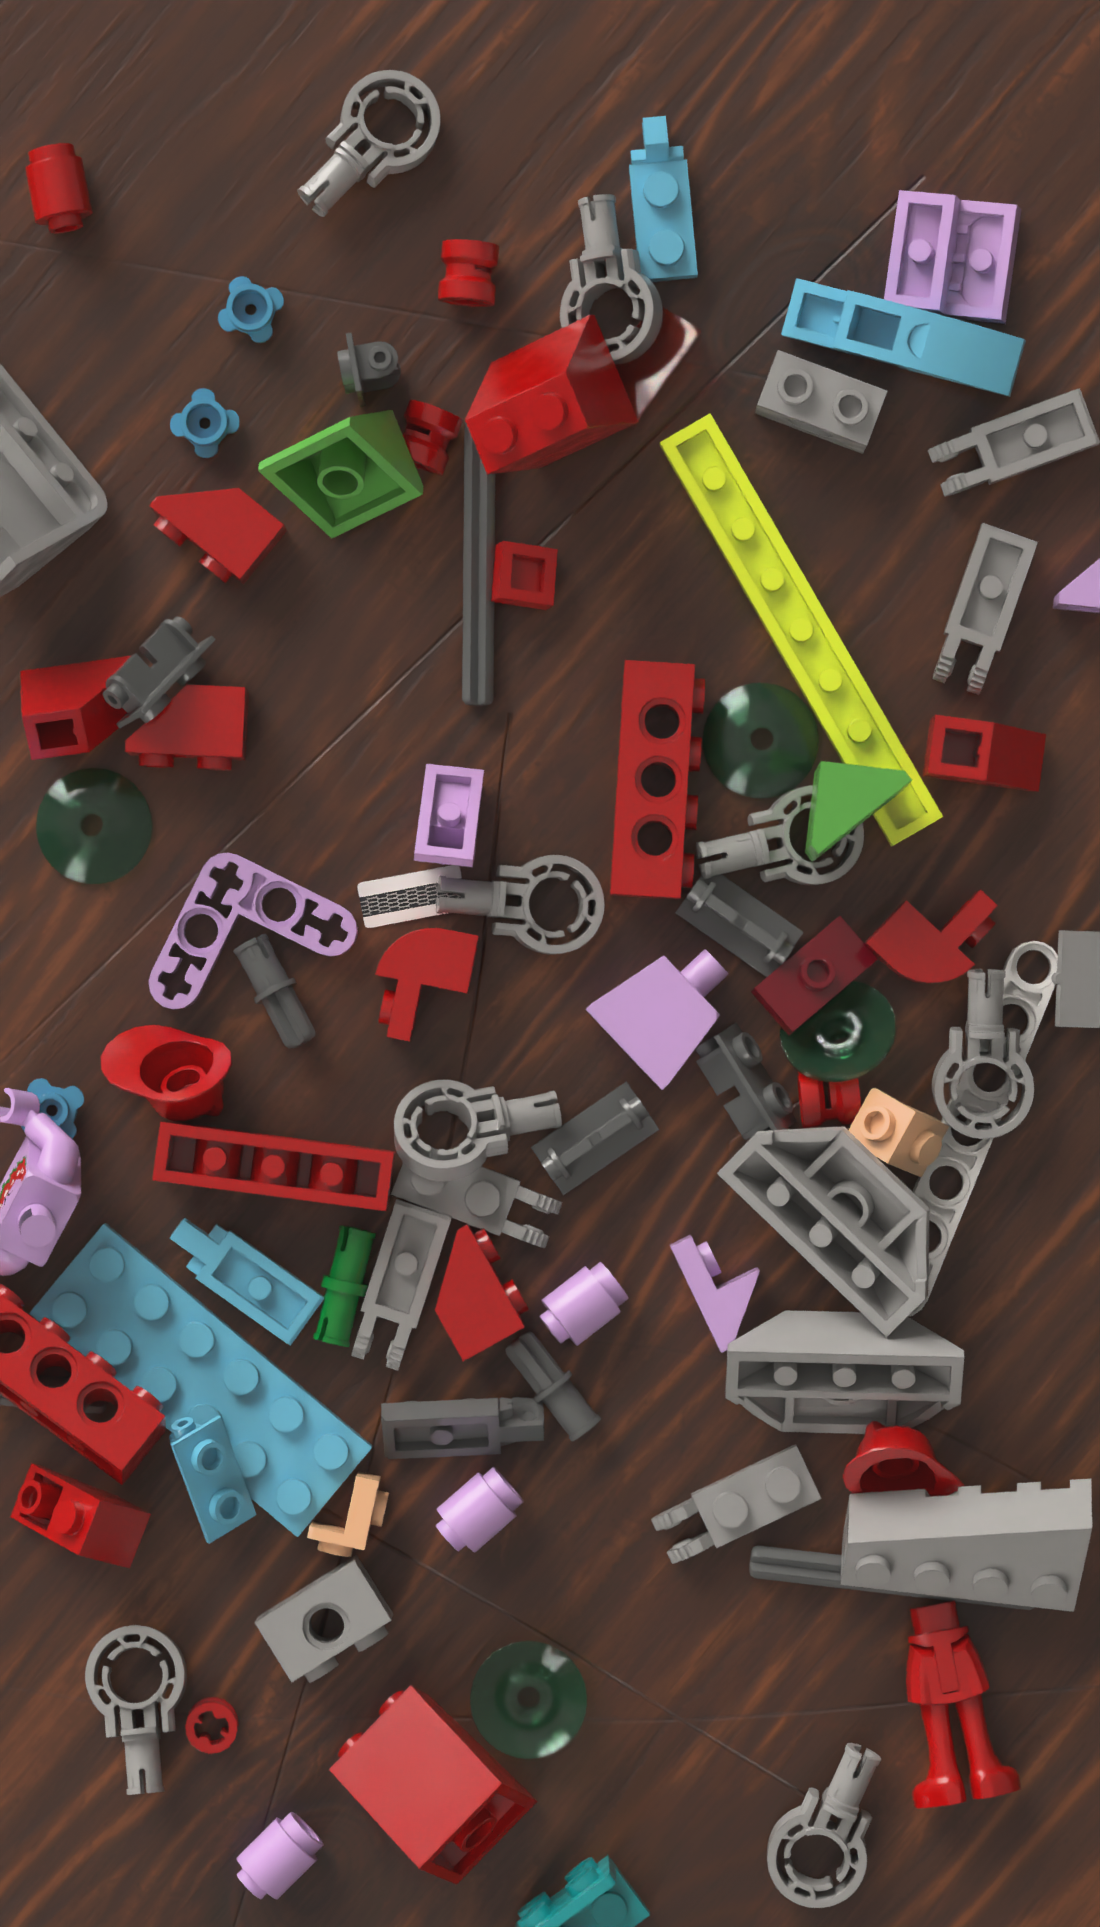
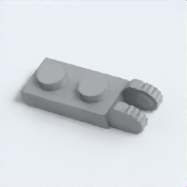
(1021, 441)
(985, 601)
(478, 1200)
(402, 1276)
(742, 1502)

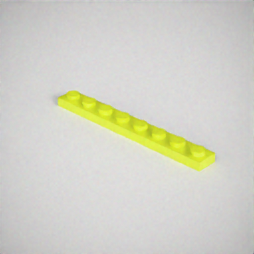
(795, 619)

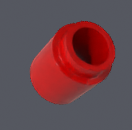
(58, 187)

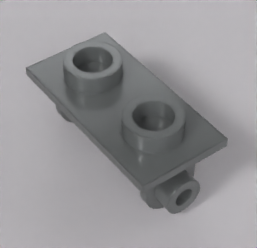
(368, 367)
(143, 688)
(739, 923)
(736, 1060)
(595, 1138)

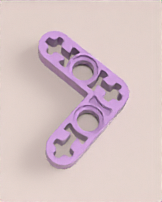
(248, 903)

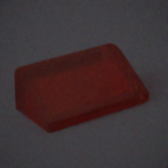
(650, 373)

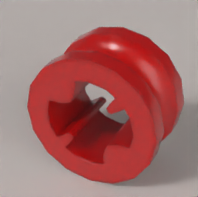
(203, 1740)

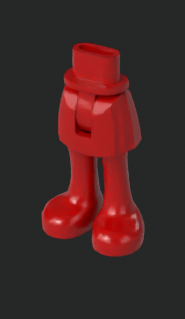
(943, 1671)

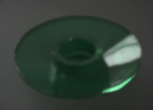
(756, 771)
(124, 831)
(854, 1014)
(522, 1729)

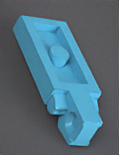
(662, 206)
(248, 1279)

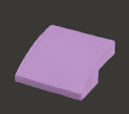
(953, 255)

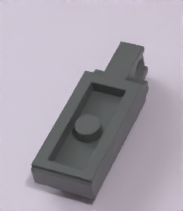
(459, 1426)

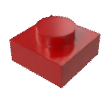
(524, 575)

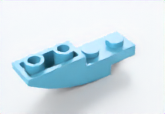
(903, 336)

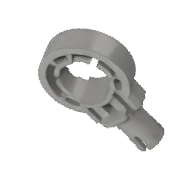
(347, 164)
(623, 272)
(752, 849)
(489, 898)
(984, 1022)
(484, 1113)
(140, 1744)
(843, 1801)

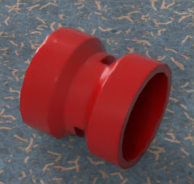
(468, 273)
(440, 425)
(842, 1098)

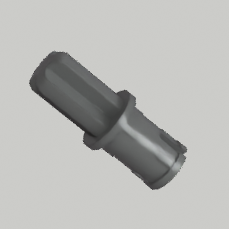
(275, 991)
(552, 1385)

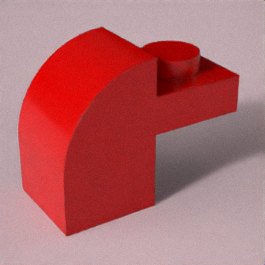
(921, 951)
(423, 958)

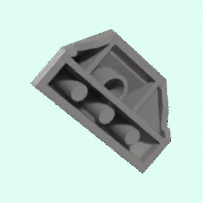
(840, 1215)
(842, 1373)

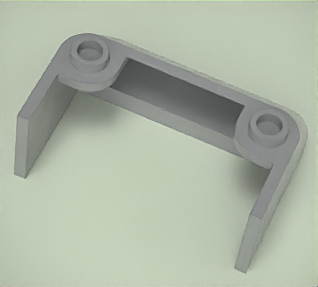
(43, 490)

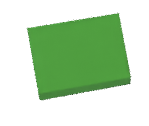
(347, 472)
(846, 798)

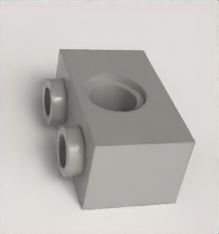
(820, 402)
(343, 1589)

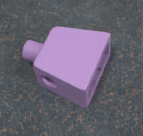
(661, 1013)

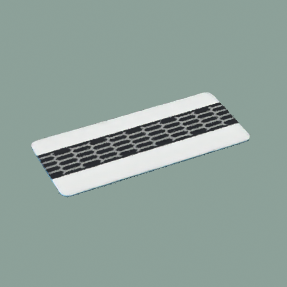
(403, 896)

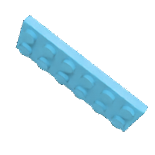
(201, 1368)

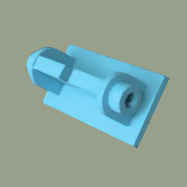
(211, 1476)

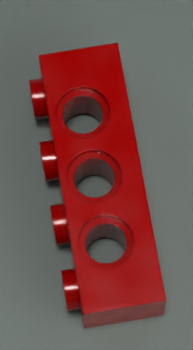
(645, 688)
(274, 1165)
(112, 1445)

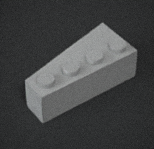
(971, 1544)

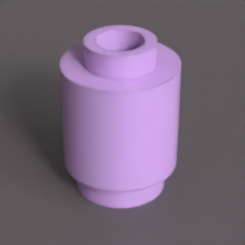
(583, 1304)
(478, 1510)
(278, 1856)

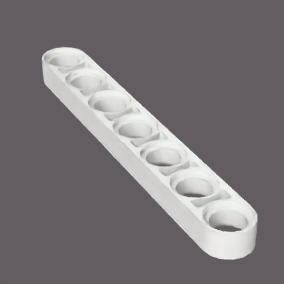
(969, 1159)

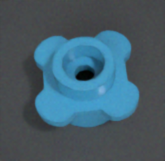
(243, 294)
(204, 406)
(65, 1100)

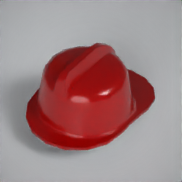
(170, 1069)
(895, 1461)

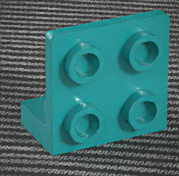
(592, 1898)

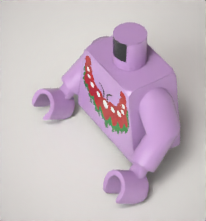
(38, 1186)

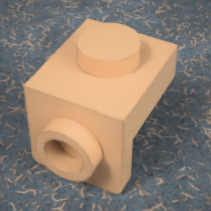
(898, 1132)
(365, 1509)

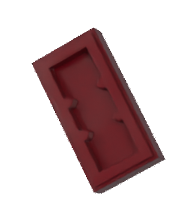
(814, 975)

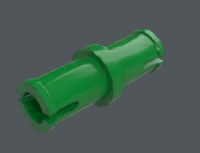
(344, 1286)

